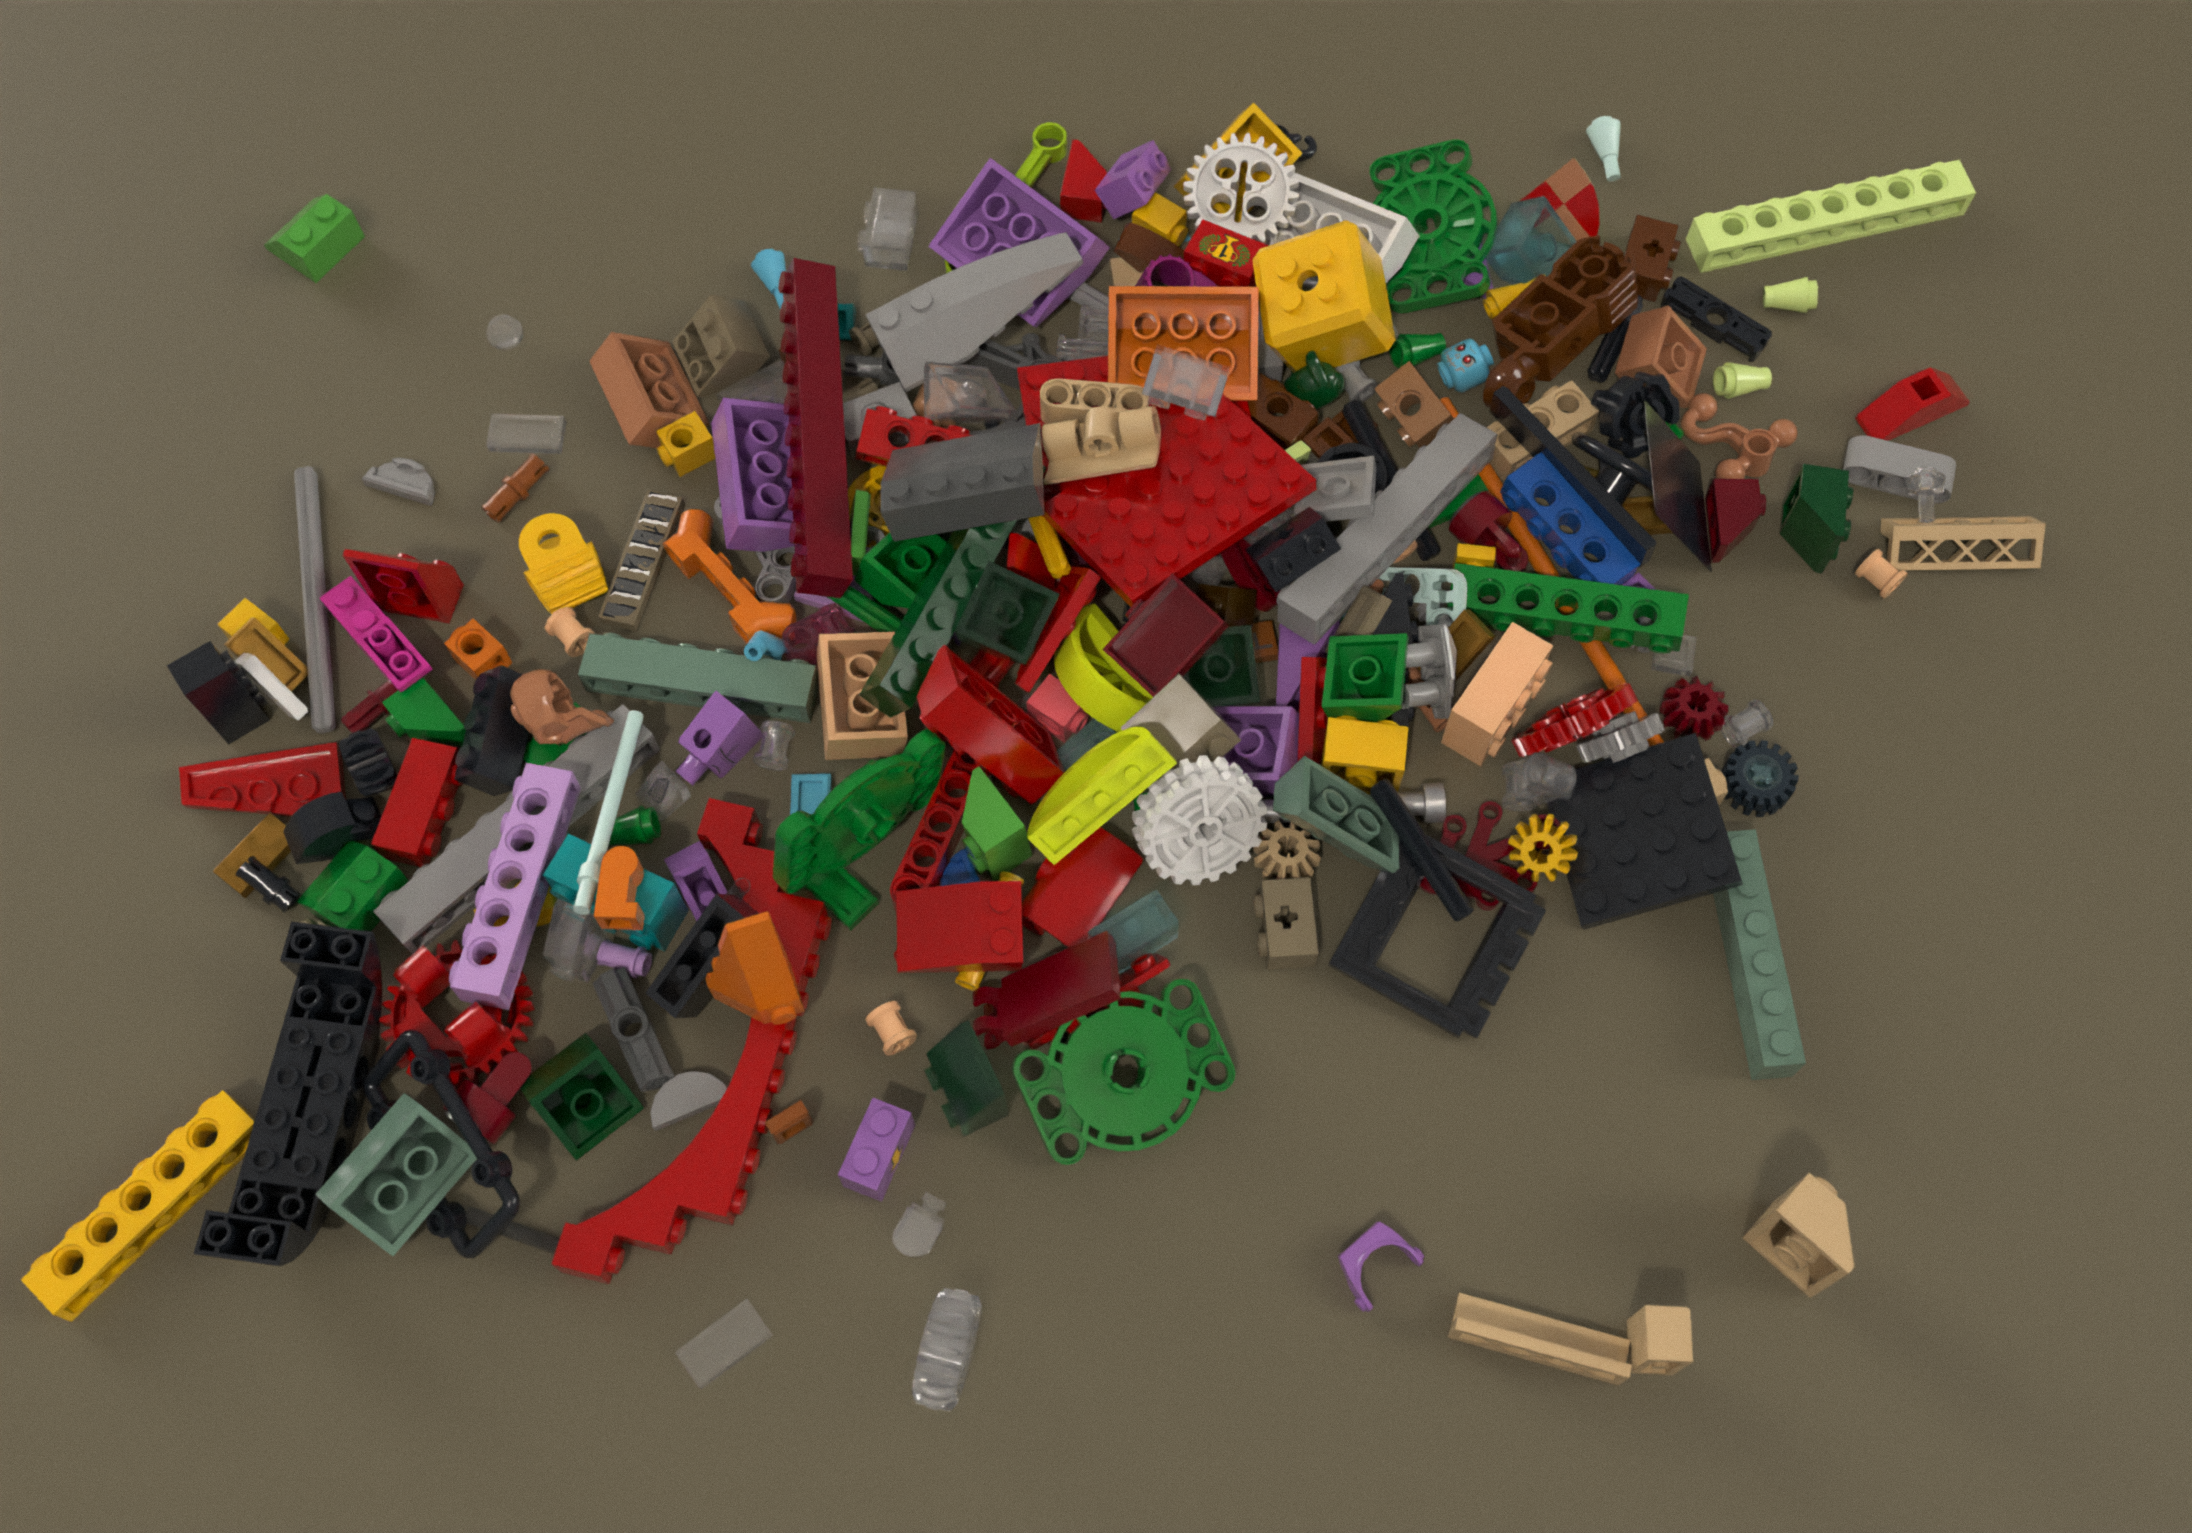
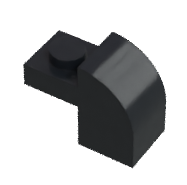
(326, 823)

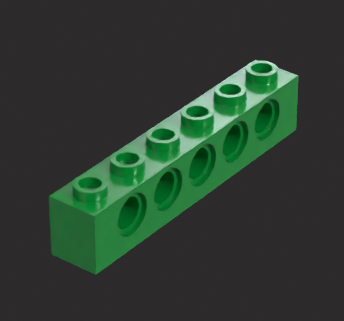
(1586, 598)

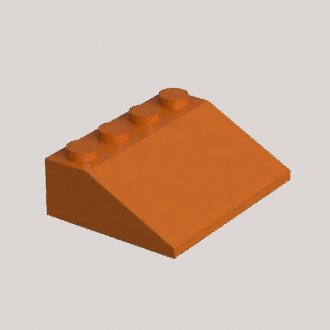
(1198, 321)

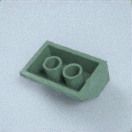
(1337, 814)
(397, 1174)

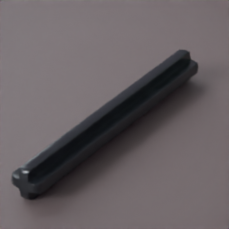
(1368, 435)

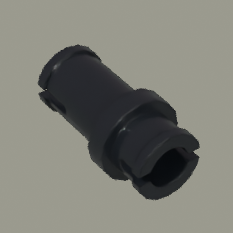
(272, 887)

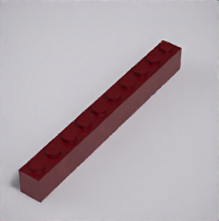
(815, 430)

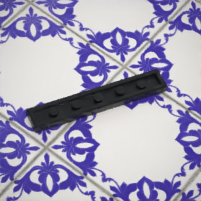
(1538, 439)

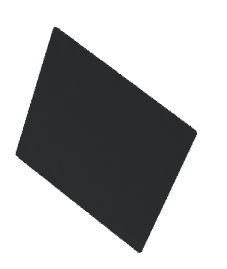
(1677, 487)

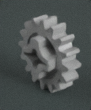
(1621, 737)

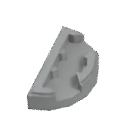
(402, 478)
(684, 1097)

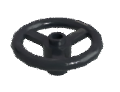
(1616, 471)

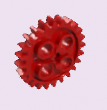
(1573, 720)

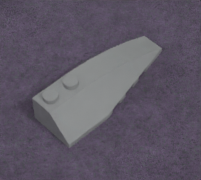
(968, 305)

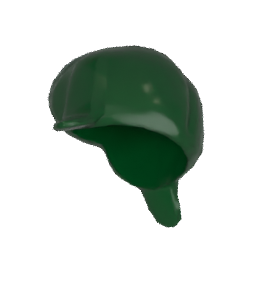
(1316, 382)

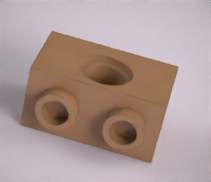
(1401, 392)

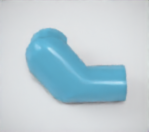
(765, 644)

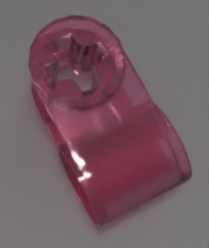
(808, 631)

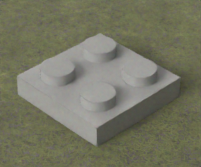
(1342, 489)

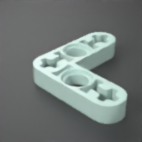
(1431, 592)

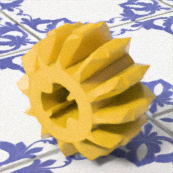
(1531, 859)

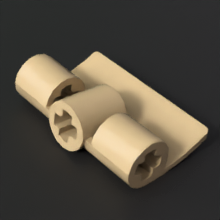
(1101, 444)

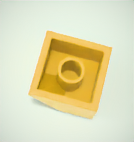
(1365, 751)

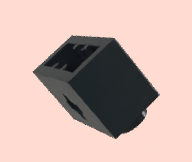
(1293, 549)

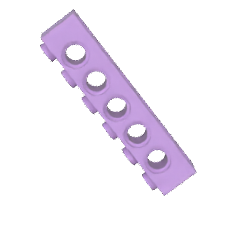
(496, 982)

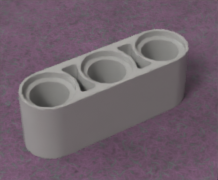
(1886, 464)

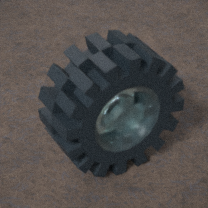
(1760, 764)

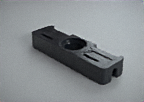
(1737, 331)

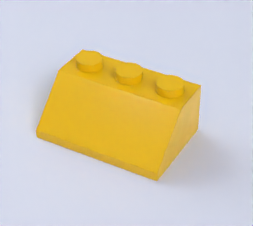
(1256, 123)

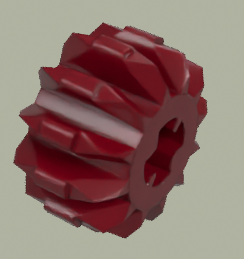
(1685, 697)

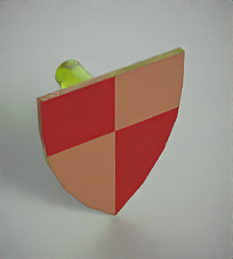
(1572, 198)

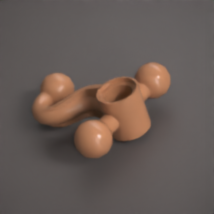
(1753, 447)

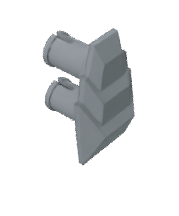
(1437, 660)

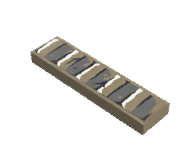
(641, 560)

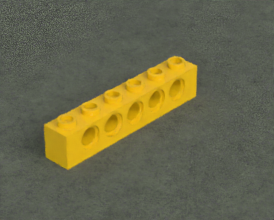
(103, 1261)

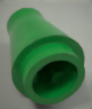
(1416, 348)
(636, 827)

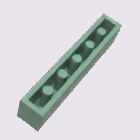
(692, 675)
(1758, 967)

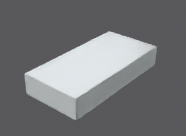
(272, 686)

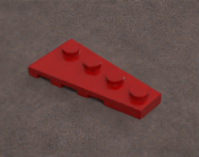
(264, 782)

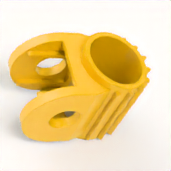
(563, 568)

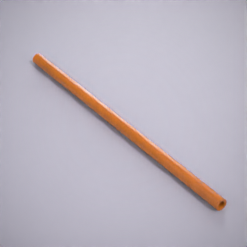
(1543, 565)

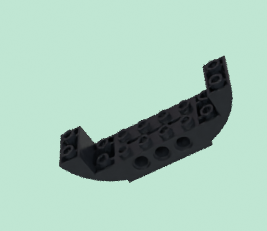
(308, 1098)

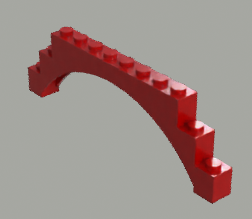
(713, 1169)

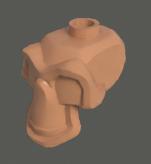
(548, 711)

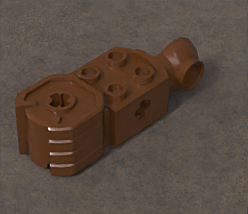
(1561, 315)

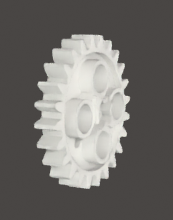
(1273, 195)

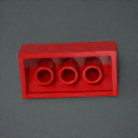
(988, 727)

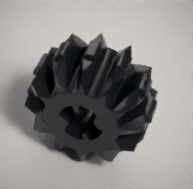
(368, 762)

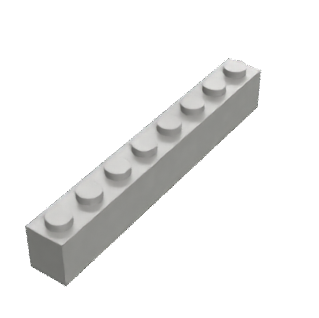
(1398, 518)
(448, 886)

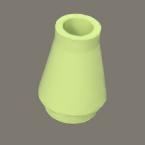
(1792, 295)
(1739, 379)

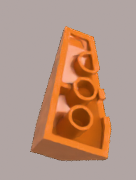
(755, 972)

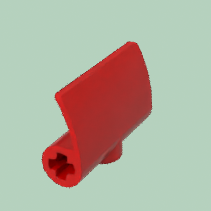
(1079, 888)

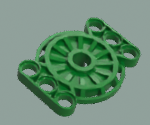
(1457, 212)
(857, 813)
(1087, 1061)

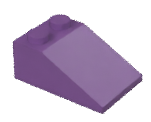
(1266, 744)

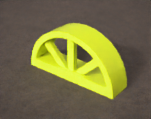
(1109, 697)
(1096, 790)

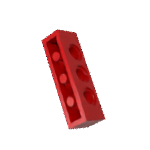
(883, 421)

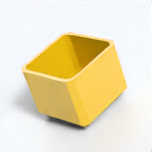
(1342, 315)

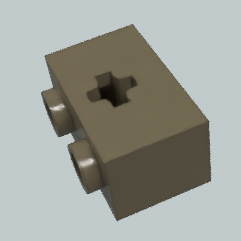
(1291, 901)

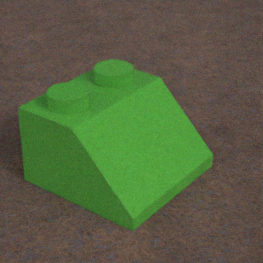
(317, 237)
(992, 829)

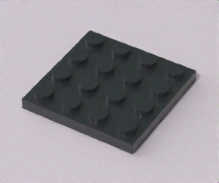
(1645, 833)

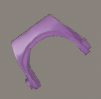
(1355, 1255)

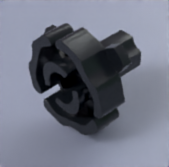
(1624, 413)

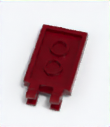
(1049, 992)

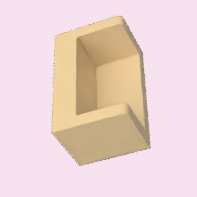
(1660, 1340)

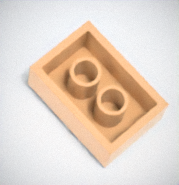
(1498, 695)
(850, 722)

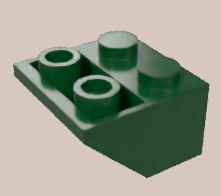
(1816, 514)

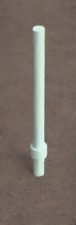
(590, 870)

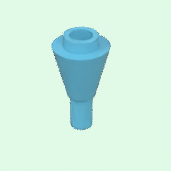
(768, 267)

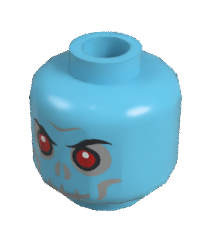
(1464, 365)

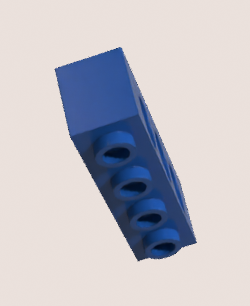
(1591, 535)

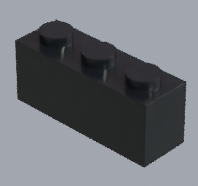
(220, 691)
(493, 737)
(682, 982)

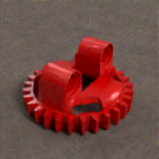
(473, 1034)

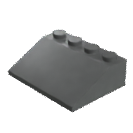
(963, 483)

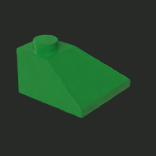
(1365, 676)

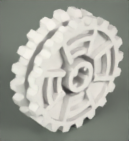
(1199, 820)

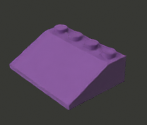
(1005, 213)
(753, 474)

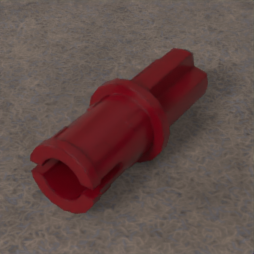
(369, 709)

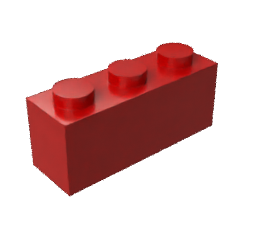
(418, 804)

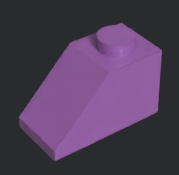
(695, 877)

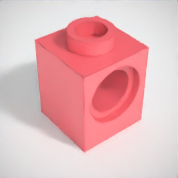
(1056, 709)

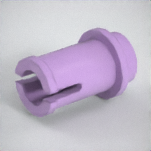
(617, 956)

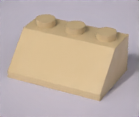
(1806, 1235)

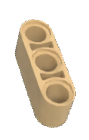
(1079, 395)

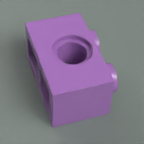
(1133, 179)

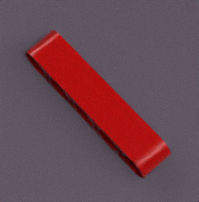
(931, 843)

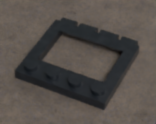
(1482, 981)

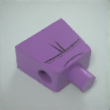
(716, 739)

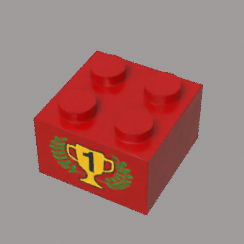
(1222, 255)

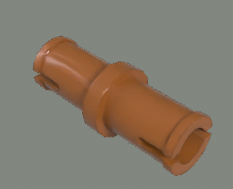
(515, 488)

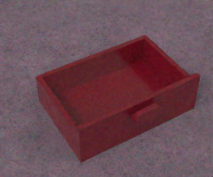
(1165, 635)

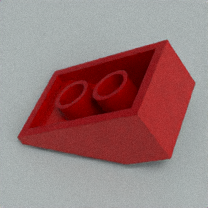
(407, 584)
(960, 928)

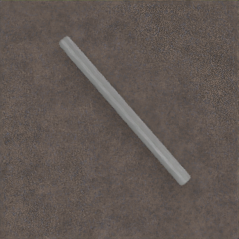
(314, 610)

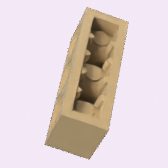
(1548, 411)

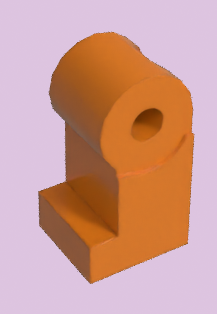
(616, 891)

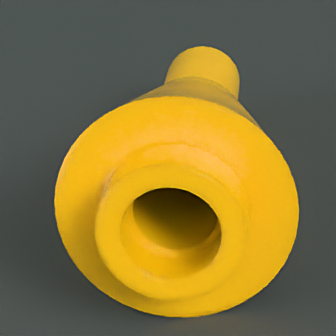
(1500, 297)

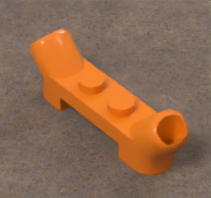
(692, 554)

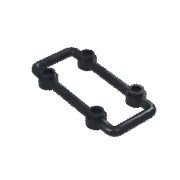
(489, 1169)

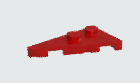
(1075, 591)
(1311, 715)

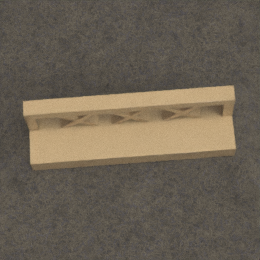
(1964, 528)
(1540, 1339)

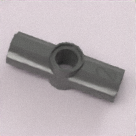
(643, 1049)

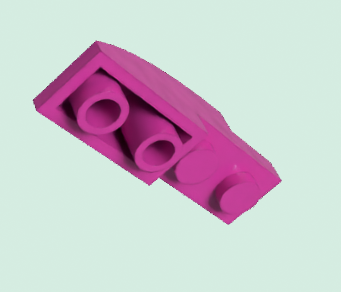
(375, 634)

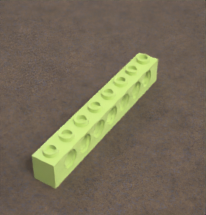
(1829, 215)

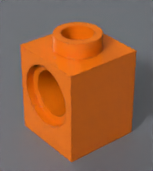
(474, 636)

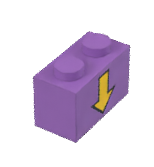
(876, 1149)

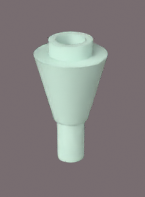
(1605, 137)

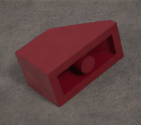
(1732, 513)

